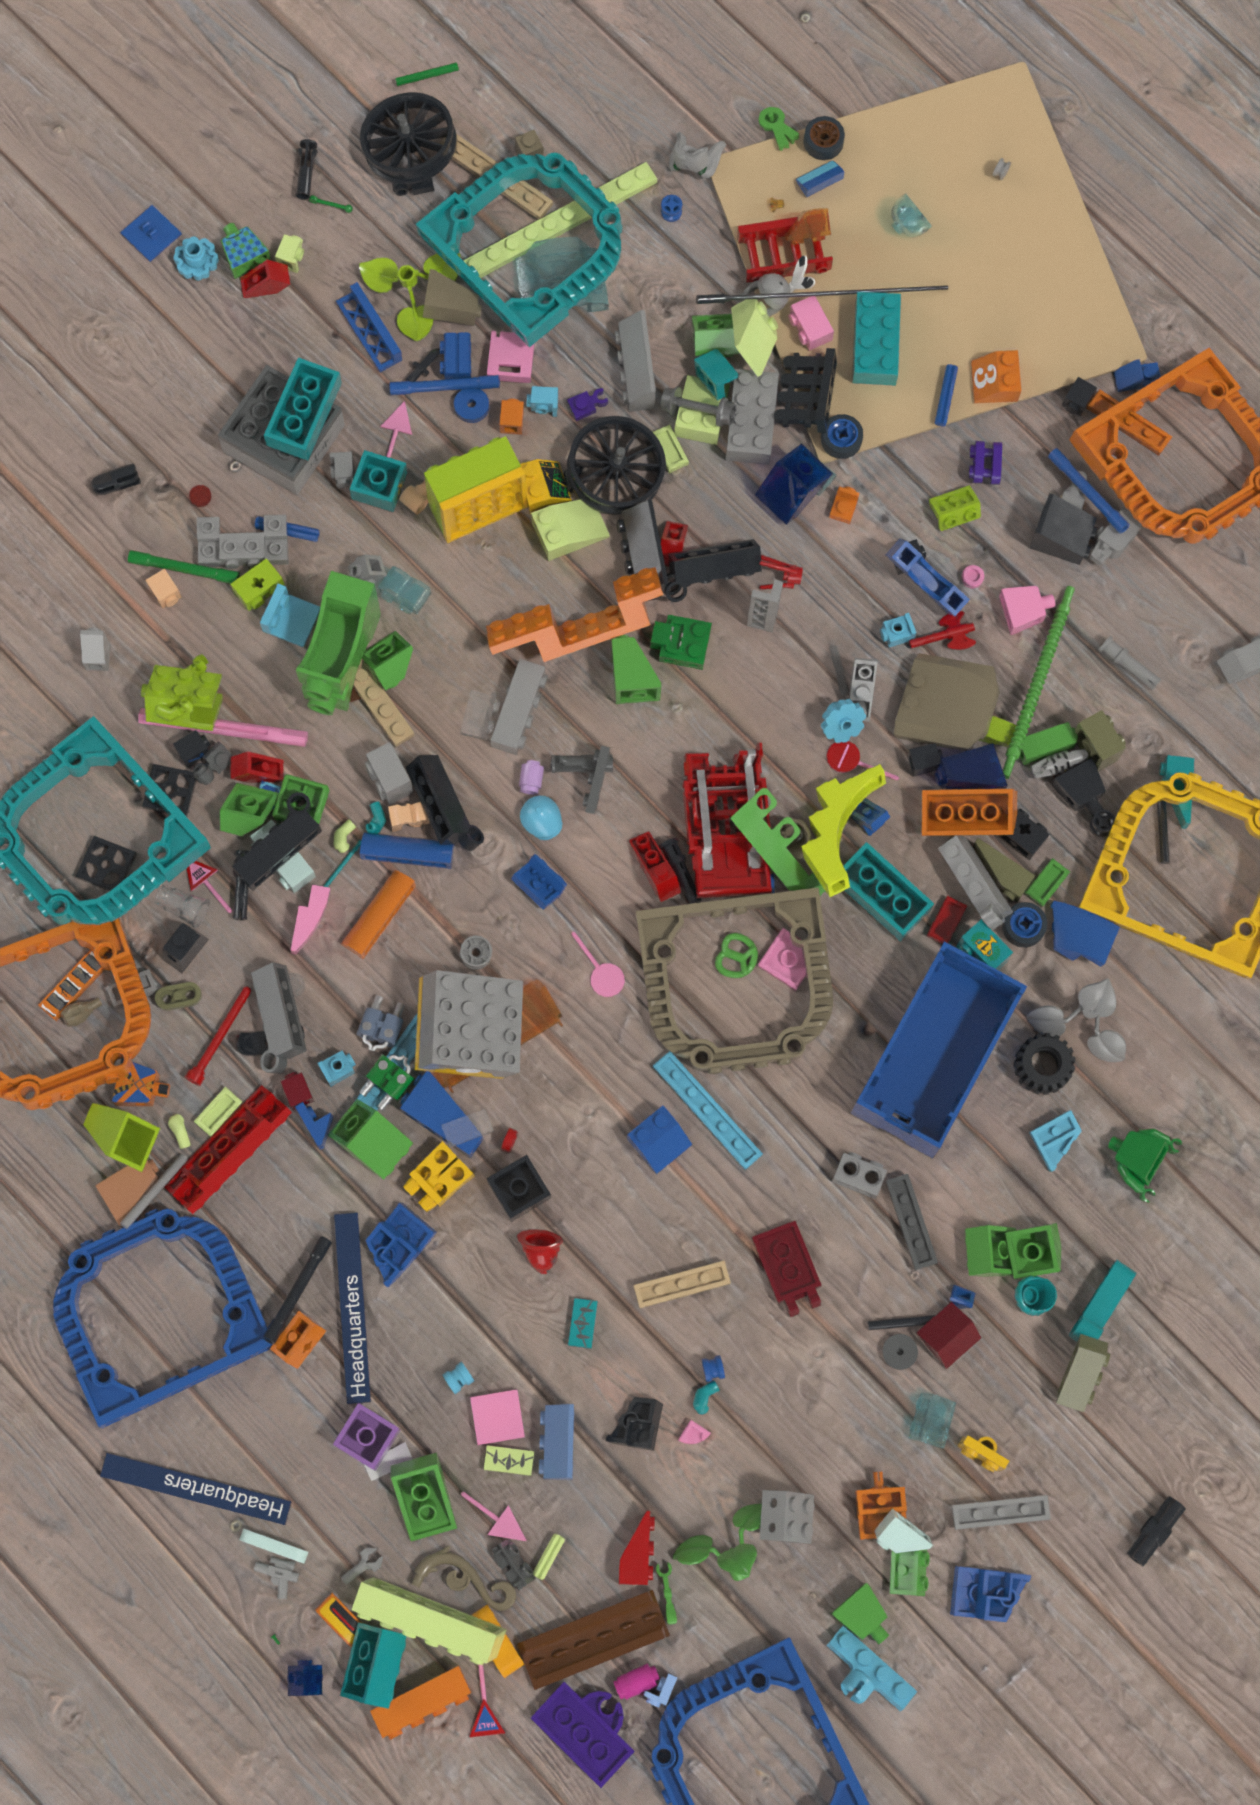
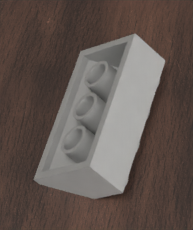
(636, 362)

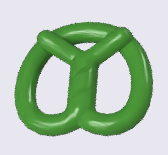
(734, 955)

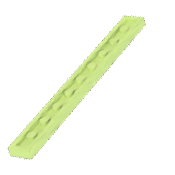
(558, 222)

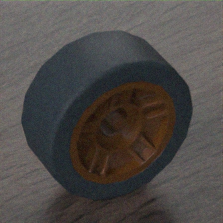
(823, 128)

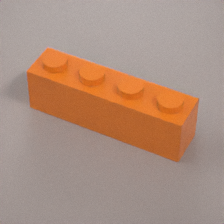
(422, 1701)

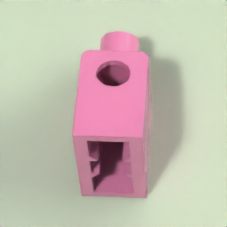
(1024, 607)

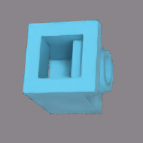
(543, 400)
(898, 637)
(333, 1075)

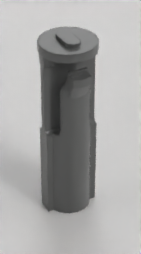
(577, 764)

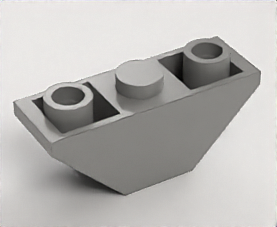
(863, 683)

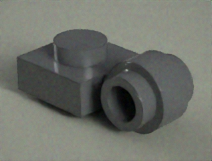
(217, 759)

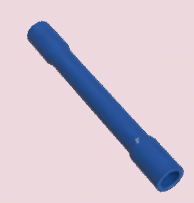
(480, 382)
(1065, 466)

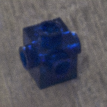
(304, 1679)

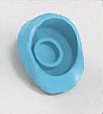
(541, 817)

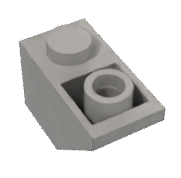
(95, 649)

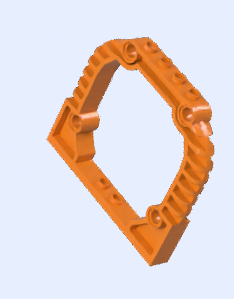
(1099, 440)
(86, 1077)

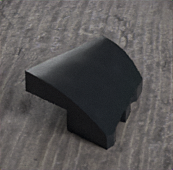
(638, 1425)

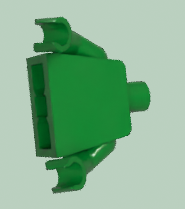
(1141, 1156)

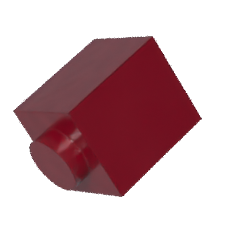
(296, 1089)

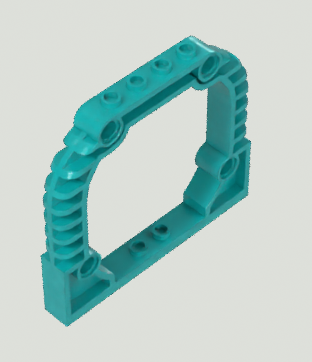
(528, 316)
(94, 747)

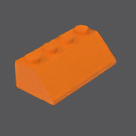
(969, 812)

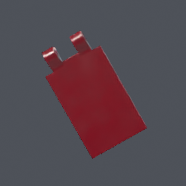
(788, 1266)

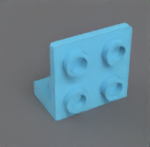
(289, 617)

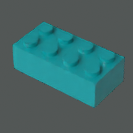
(876, 338)
(303, 409)
(885, 892)

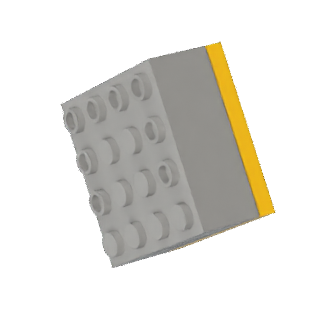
(469, 1025)

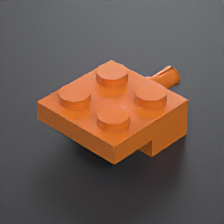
(876, 1504)

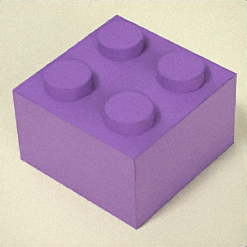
(366, 1437)

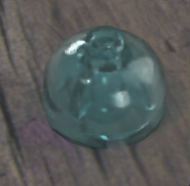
(908, 218)

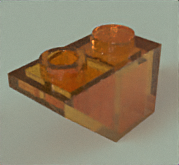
(809, 224)

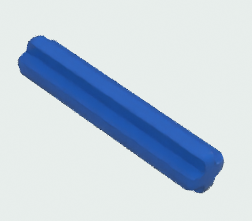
(946, 395)
(293, 530)

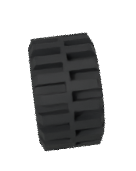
(1057, 1050)

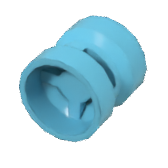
(458, 1377)

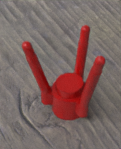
(791, 573)

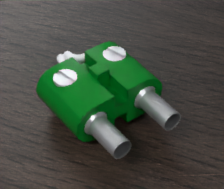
(389, 1078)

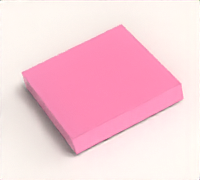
(784, 961)
(497, 1417)

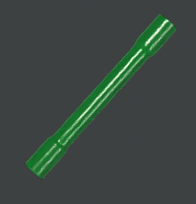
(147, 559)

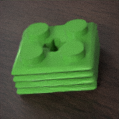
(315, 791)

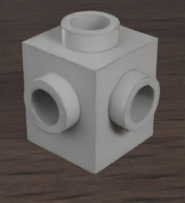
(368, 568)

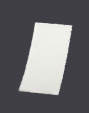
(394, 1456)

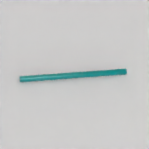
(344, 862)

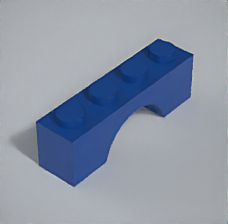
(926, 577)

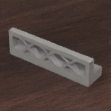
(764, 608)

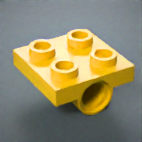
(975, 1449)

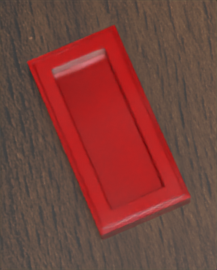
(946, 920)

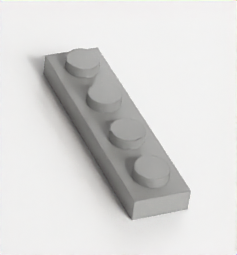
(1001, 1512)

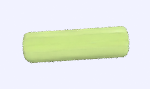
(548, 1556)

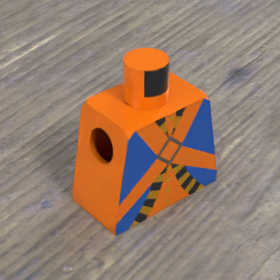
(139, 1087)

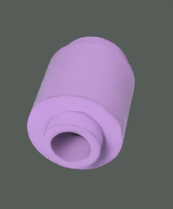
(531, 777)

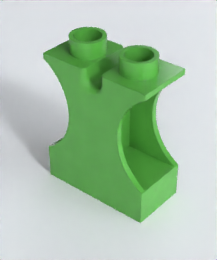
(341, 635)

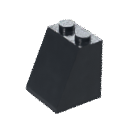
(1064, 531)

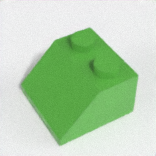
(713, 333)
(988, 1251)

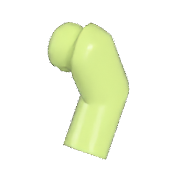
(340, 836)
(177, 1126)

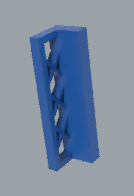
(377, 325)

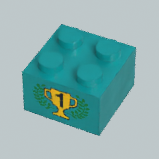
(378, 481)
(985, 946)

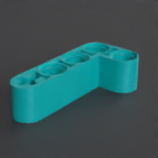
(1103, 1301)

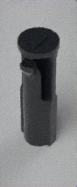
(305, 172)

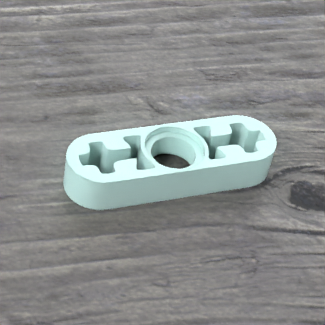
(273, 1546)

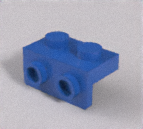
(539, 882)

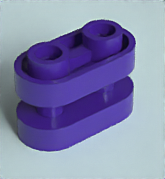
(977, 470)

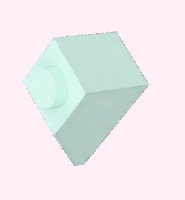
(900, 1534)

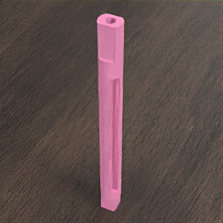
(245, 730)

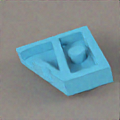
(1055, 1138)

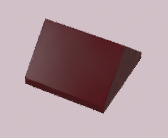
(949, 1334)

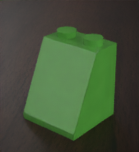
(632, 673)
(370, 1138)

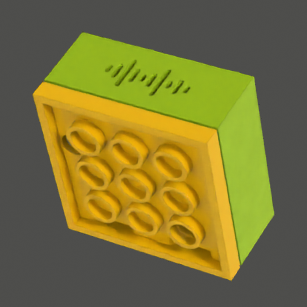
(476, 489)

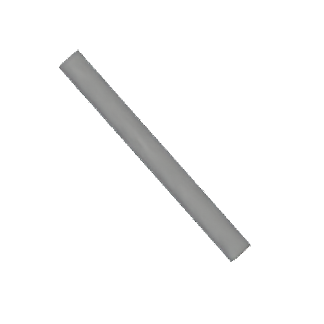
(153, 1191)

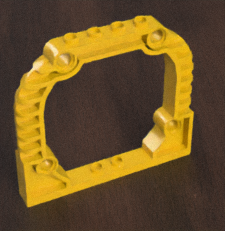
(1106, 899)

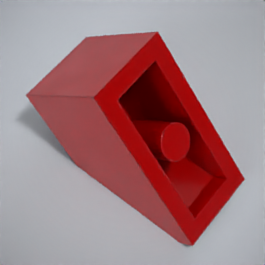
(265, 279)
(673, 539)
(255, 768)

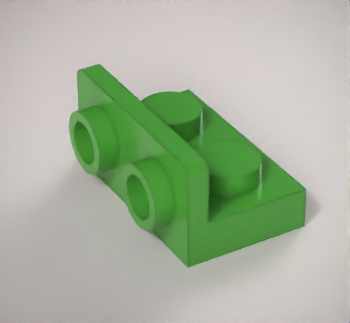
(909, 1573)

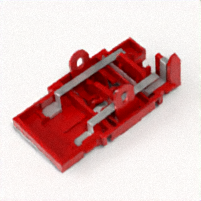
(727, 862)

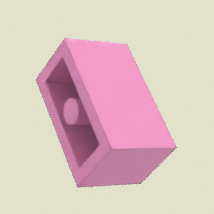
(811, 323)

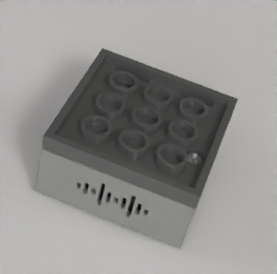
(245, 429)

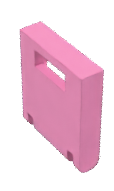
(510, 352)

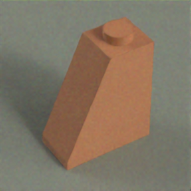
(127, 1188)

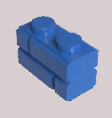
(457, 355)

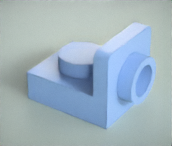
(665, 1687)

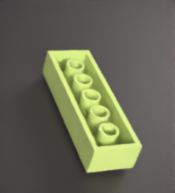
(428, 1620)

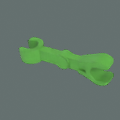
(670, 1611)

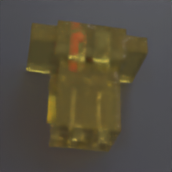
(776, 204)

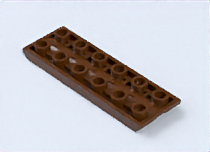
(593, 1639)

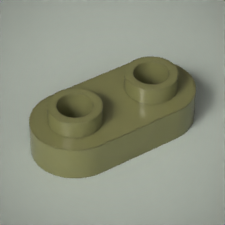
(179, 996)

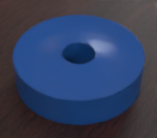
(475, 413)

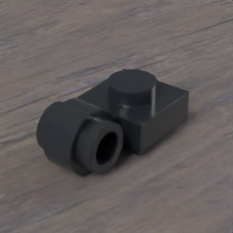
(417, 188)

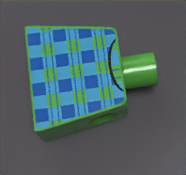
(243, 250)

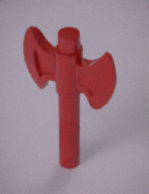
(954, 631)

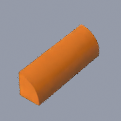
(379, 914)

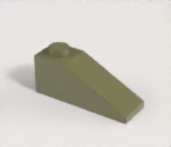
(1007, 874)

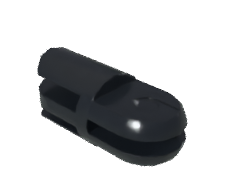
(116, 480)

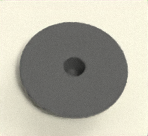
(900, 1351)

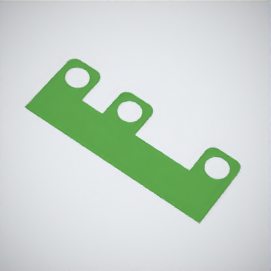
(772, 845)

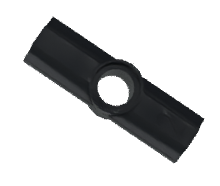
(1156, 1531)

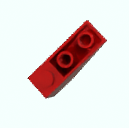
(655, 866)
(634, 1562)

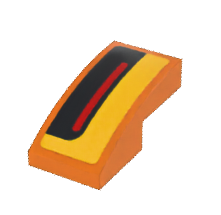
(339, 1618)

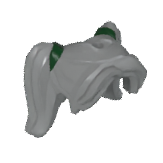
(696, 160)

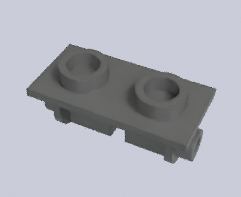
(508, 1554)

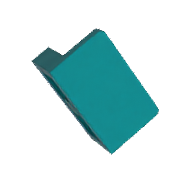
(714, 372)

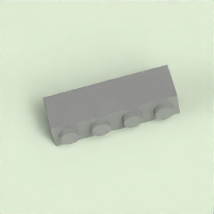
(518, 707)

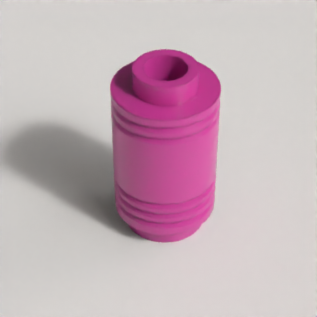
(636, 1681)

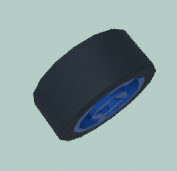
(847, 445)
(1016, 933)

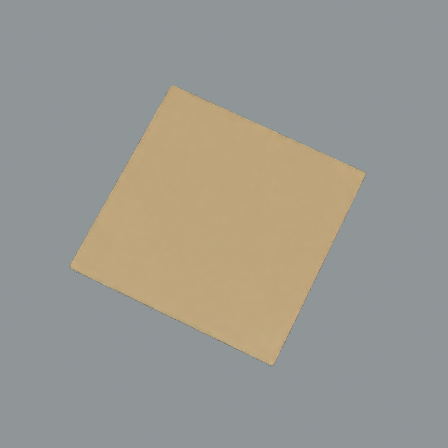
(1011, 250)

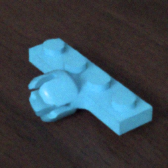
(868, 1672)

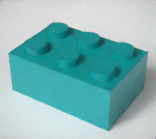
(373, 1665)

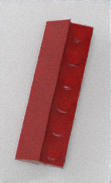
(227, 1149)

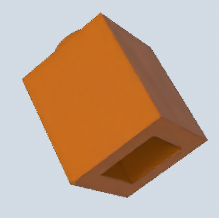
(511, 416)

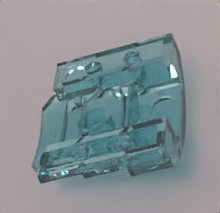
(552, 262)

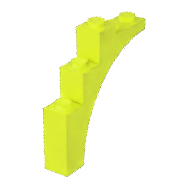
(828, 824)

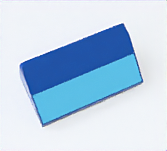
(820, 178)

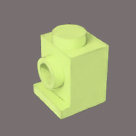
(290, 252)

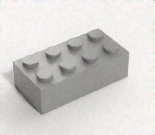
(753, 426)

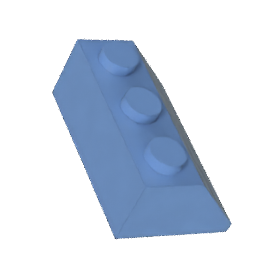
(557, 1442)

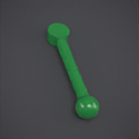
(348, 208)

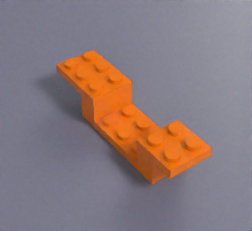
(575, 635)

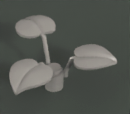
(1095, 1002)

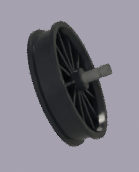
(408, 137)
(615, 464)

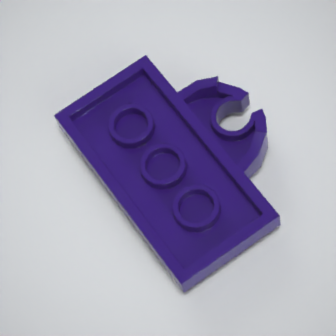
(585, 1731)

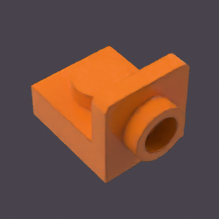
(844, 504)

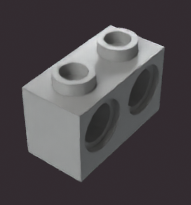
(857, 1181)

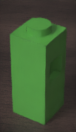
(1047, 743)

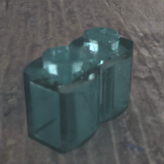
(404, 590)

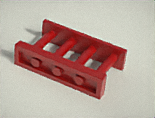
(771, 231)

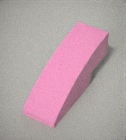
(309, 917)

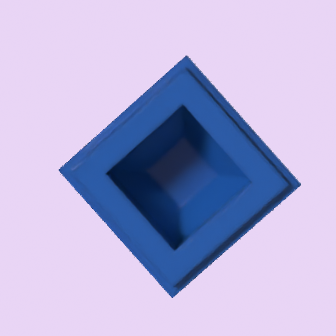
(962, 1297)

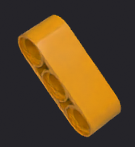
(508, 1658)

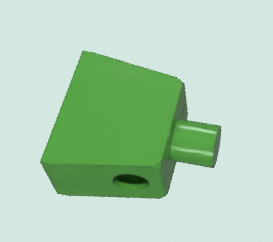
(862, 1614)

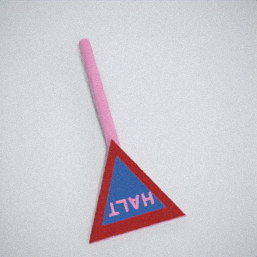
(486, 1722)

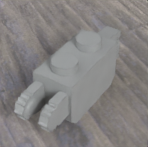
(1111, 542)

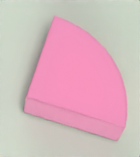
(693, 1434)

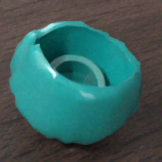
(1035, 1295)

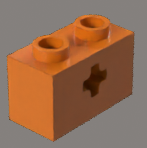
(298, 1339)

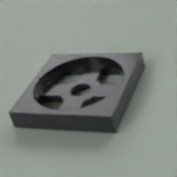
(158, 770)
(98, 881)

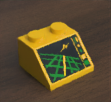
(544, 484)

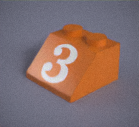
(996, 377)

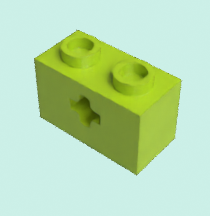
(263, 575)

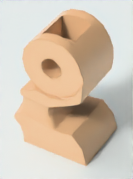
(409, 814)

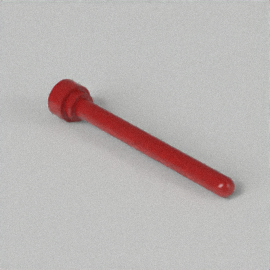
(197, 1073)

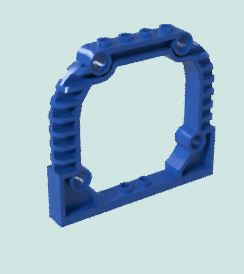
(111, 1399)
(780, 1667)

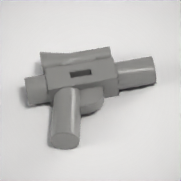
(280, 1574)

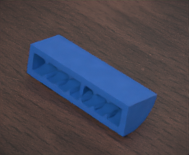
(406, 850)

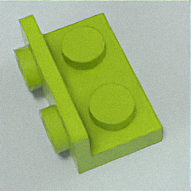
(956, 507)

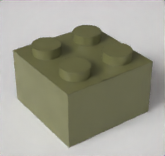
(1100, 740)

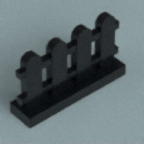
(812, 399)

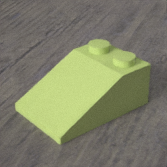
(754, 333)
(697, 424)
(568, 527)

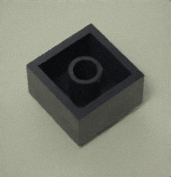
(518, 1188)

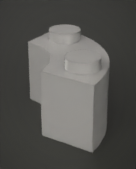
(1241, 662)

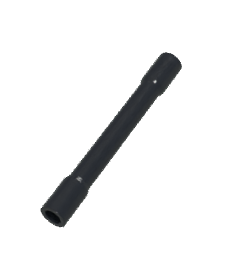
(278, 1323)

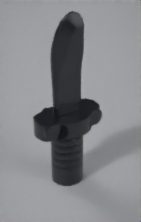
(420, 368)

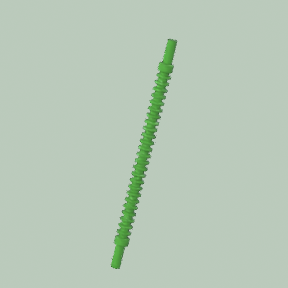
(1034, 691)

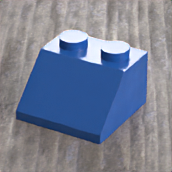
(659, 1139)

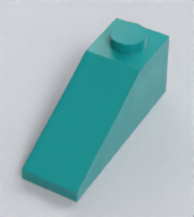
(1168, 768)

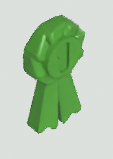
(773, 120)

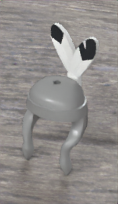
(775, 283)

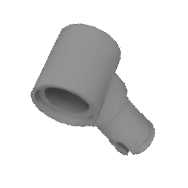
(1074, 494)

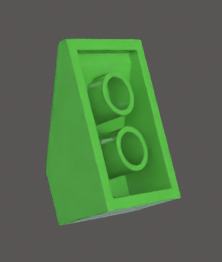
(423, 1496)

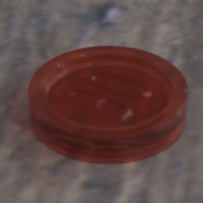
(200, 496)

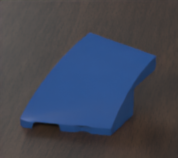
(1082, 933)
(398, 1242)
(986, 1593)

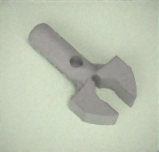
(363, 1565)

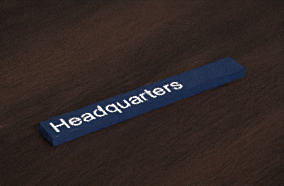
(352, 1308)
(196, 1489)

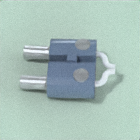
(380, 1026)

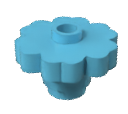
(196, 258)
(843, 720)

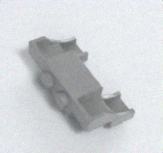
(242, 549)

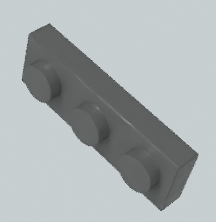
(596, 779)

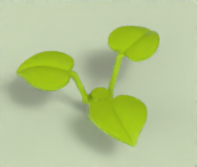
(381, 274)

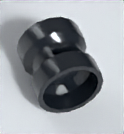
(1104, 819)

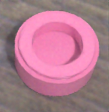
(972, 576)

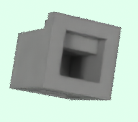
(342, 468)

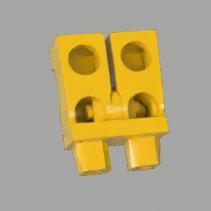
(430, 1178)

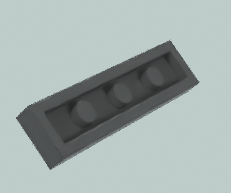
(911, 1222)

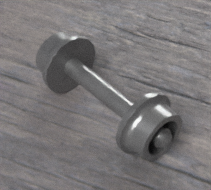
(724, 412)

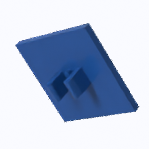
(151, 233)

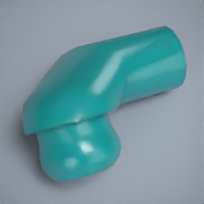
(378, 820)
(702, 1395)

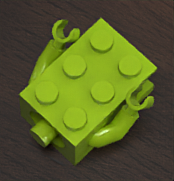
(183, 696)

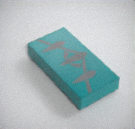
(582, 1323)

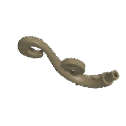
(442, 1557)

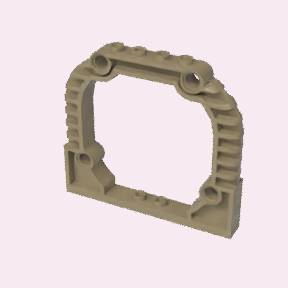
(800, 912)

